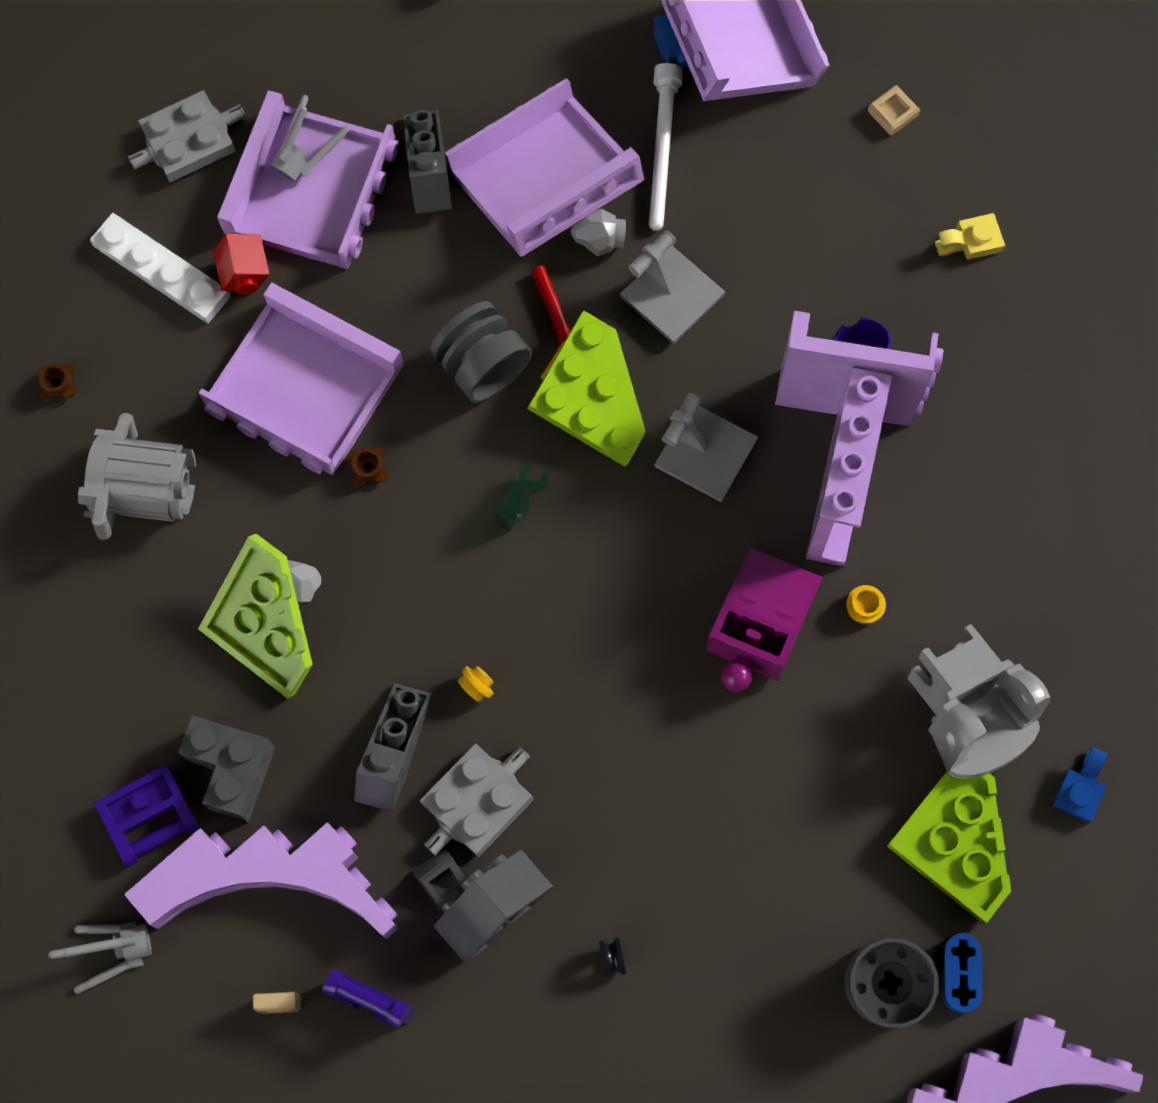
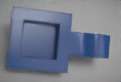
(1080, 792)

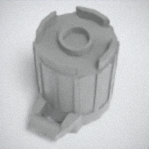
(134, 478)

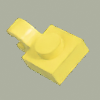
(975, 236)

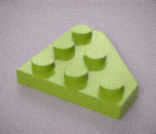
(592, 391)
(260, 617)
(959, 843)

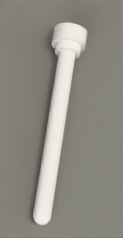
(667, 80)

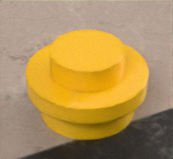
(865, 604)
(476, 683)

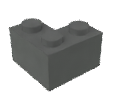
(237, 762)
(491, 903)

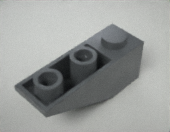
(427, 161)
(391, 748)

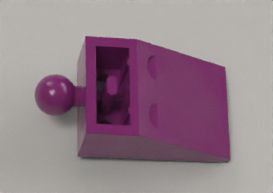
(764, 616)

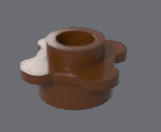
(52, 372)
(365, 456)

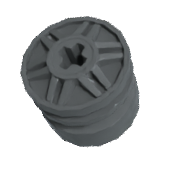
(481, 351)
(910, 998)

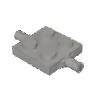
(186, 136)
(476, 800)

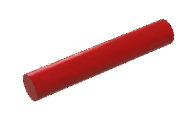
(551, 303)

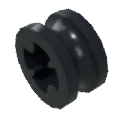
(612, 957)

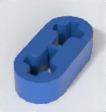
(972, 973)

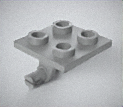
(669, 288)
(704, 449)

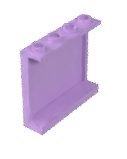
(747, 45)
(542, 168)
(315, 214)
(818, 371)
(304, 381)
(849, 466)

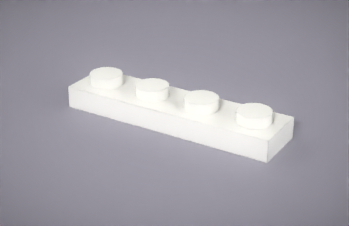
(160, 268)

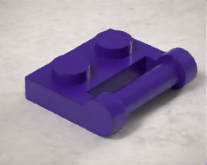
(141, 803)
(356, 993)

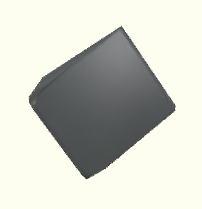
(440, 877)

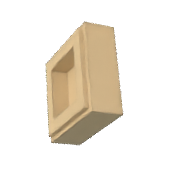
(893, 110)
(277, 1002)

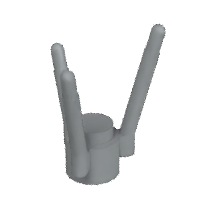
(291, 158)
(130, 943)

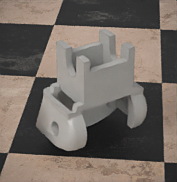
(976, 720)

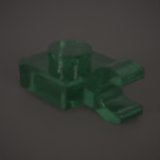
(515, 503)

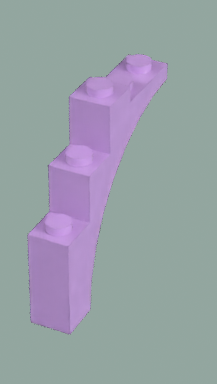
(203, 870)
(1032, 1063)

